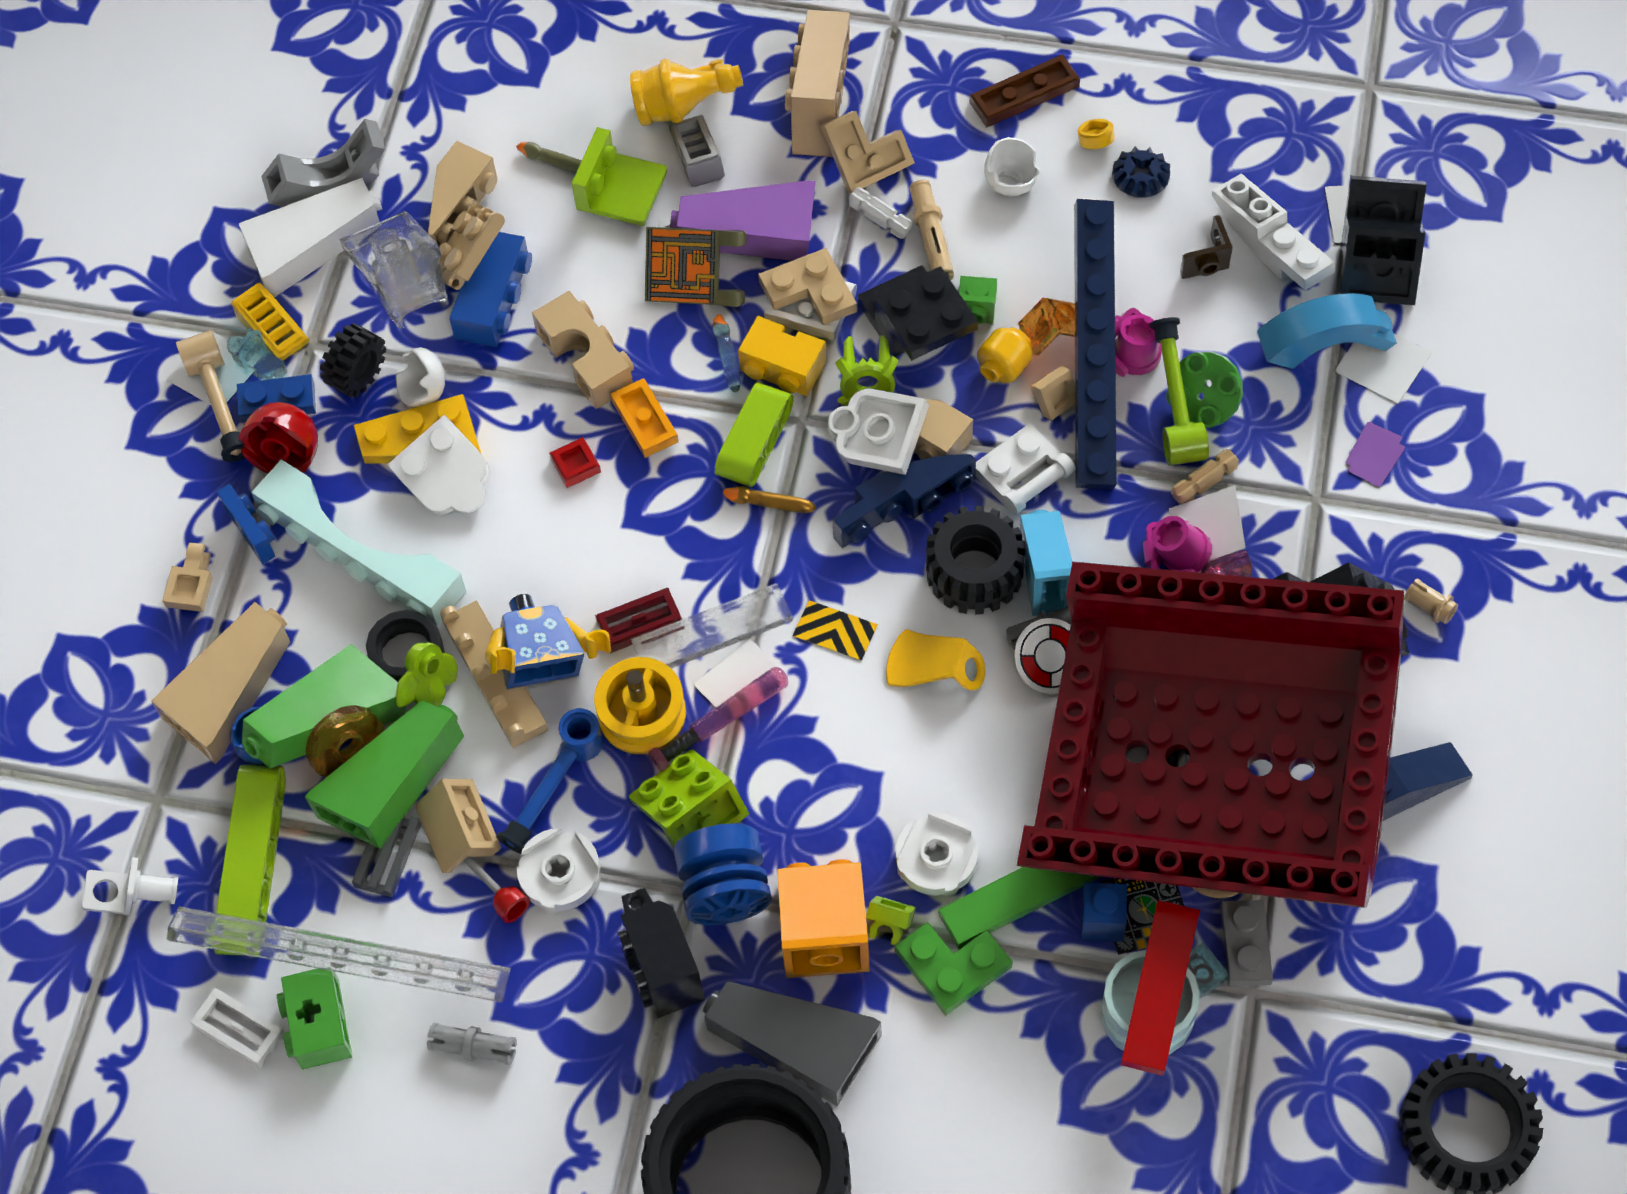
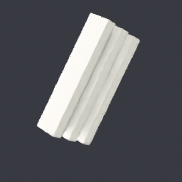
(265, 1045)

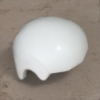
(1011, 167)
(421, 379)

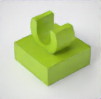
(891, 914)

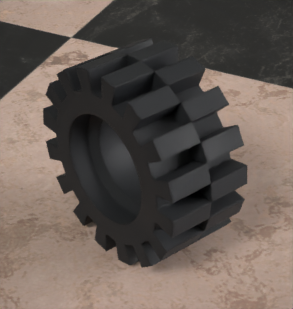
(352, 360)

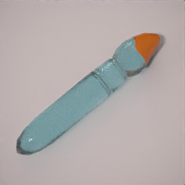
(722, 333)

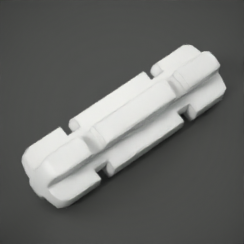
(880, 213)

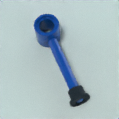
(581, 750)

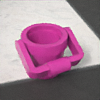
(1136, 344)
(1178, 544)

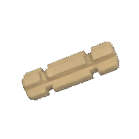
(1205, 477)

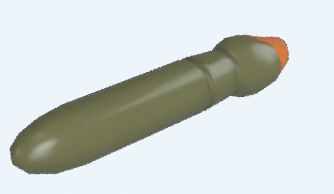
(548, 156)

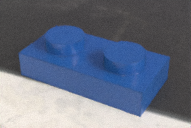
(290, 390)
(241, 511)

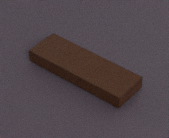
(1024, 90)

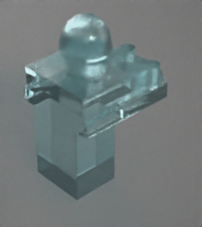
(253, 357)

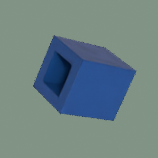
(1104, 912)

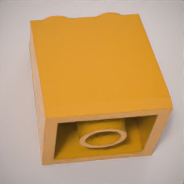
(823, 919)

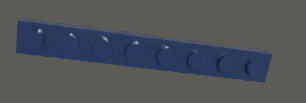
(1095, 345)

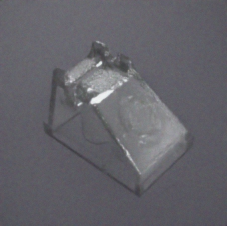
(398, 265)

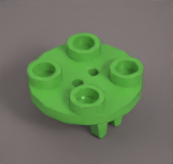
(1221, 398)

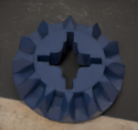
(1141, 184)

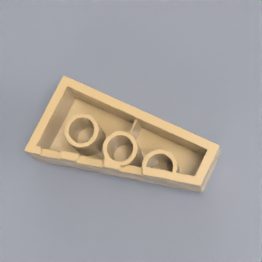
(817, 79)

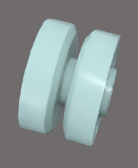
(1120, 998)

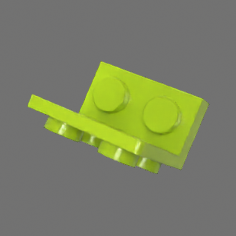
(616, 183)
(689, 797)

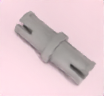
(471, 1043)

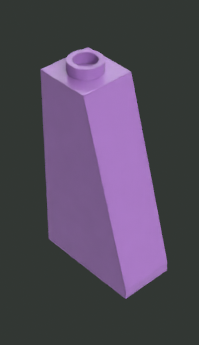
(772, 216)

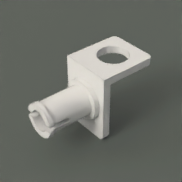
(130, 888)

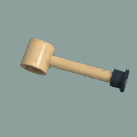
(201, 357)

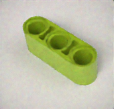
(754, 434)

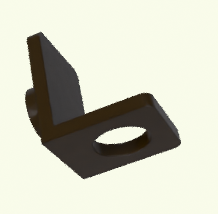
(1212, 259)

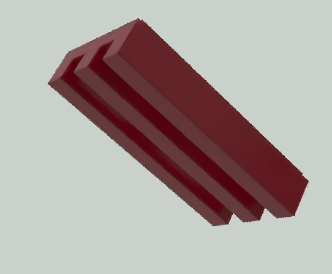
(639, 624)

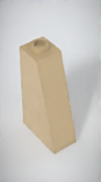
(224, 680)

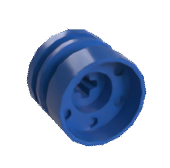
(722, 874)

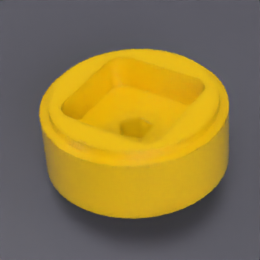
(1096, 134)

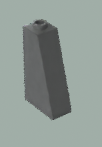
(795, 1035)

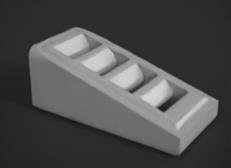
(697, 152)

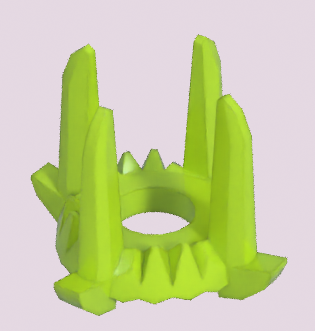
(852, 371)

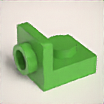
(979, 296)

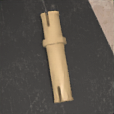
(928, 218)

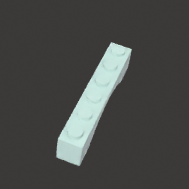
(414, 580)

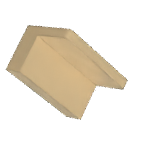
(456, 823)

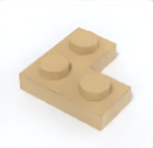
(861, 161)
(810, 277)

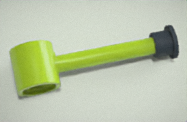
(1184, 440)

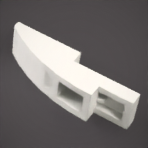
(1266, 232)

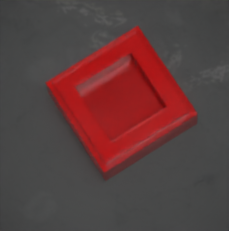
(575, 462)

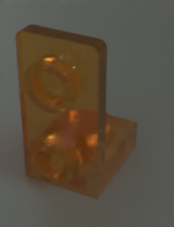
(1048, 321)

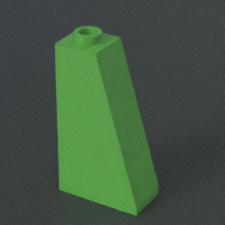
(283, 725)
(388, 774)

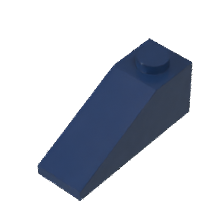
(1421, 776)

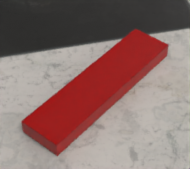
(1160, 988)

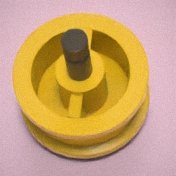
(640, 705)

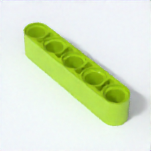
(251, 843)

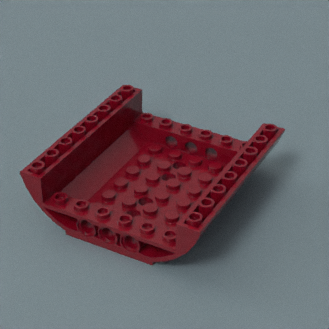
(1232, 680)

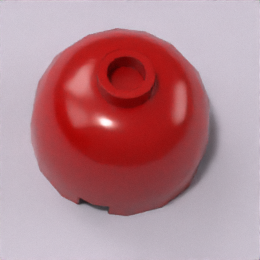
(277, 434)

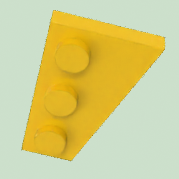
(391, 434)

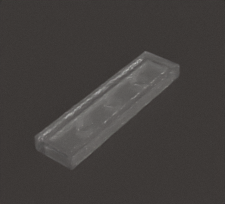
(715, 628)

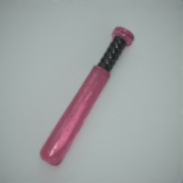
(727, 712)

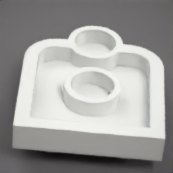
(878, 429)
(443, 470)

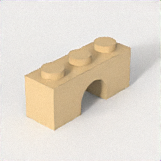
(570, 326)

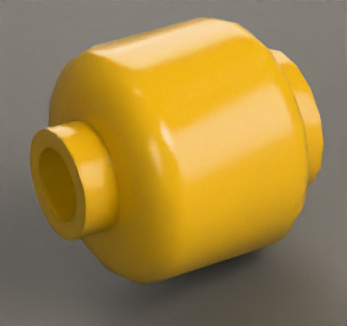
(1004, 355)

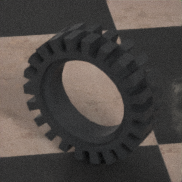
(1498, 1084)

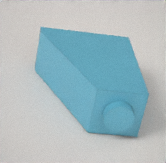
(1046, 560)

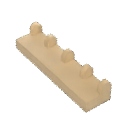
(511, 707)

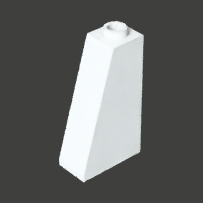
(307, 233)

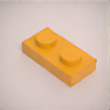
(644, 417)

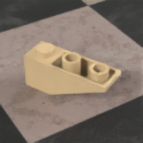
(460, 180)
(943, 431)

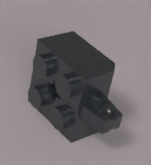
(658, 955)

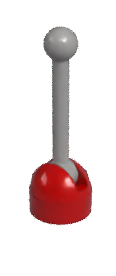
(508, 902)

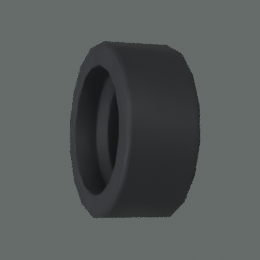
(396, 624)

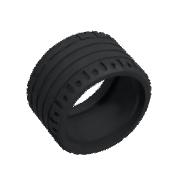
(736, 1096)

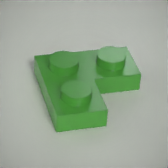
(948, 976)

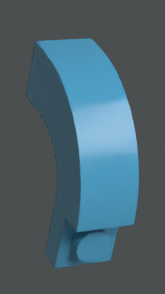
(1323, 323)

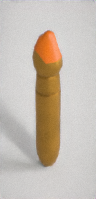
(743, 495)

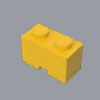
(782, 358)

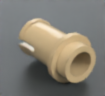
(1431, 601)

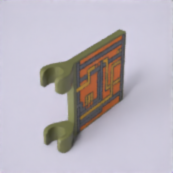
(686, 263)

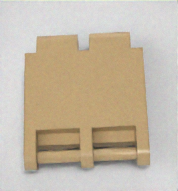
(468, 244)

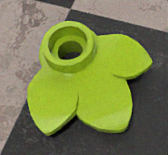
(426, 675)

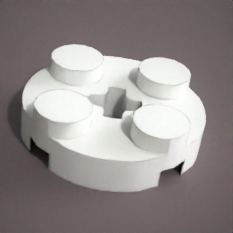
(938, 877)
(557, 893)

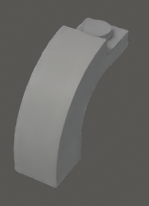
(295, 179)

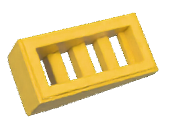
(254, 305)

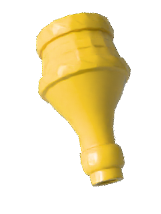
(673, 90)

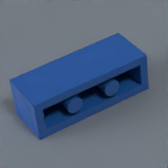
(486, 299)

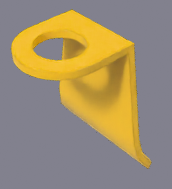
(930, 658)

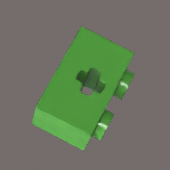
(325, 1038)

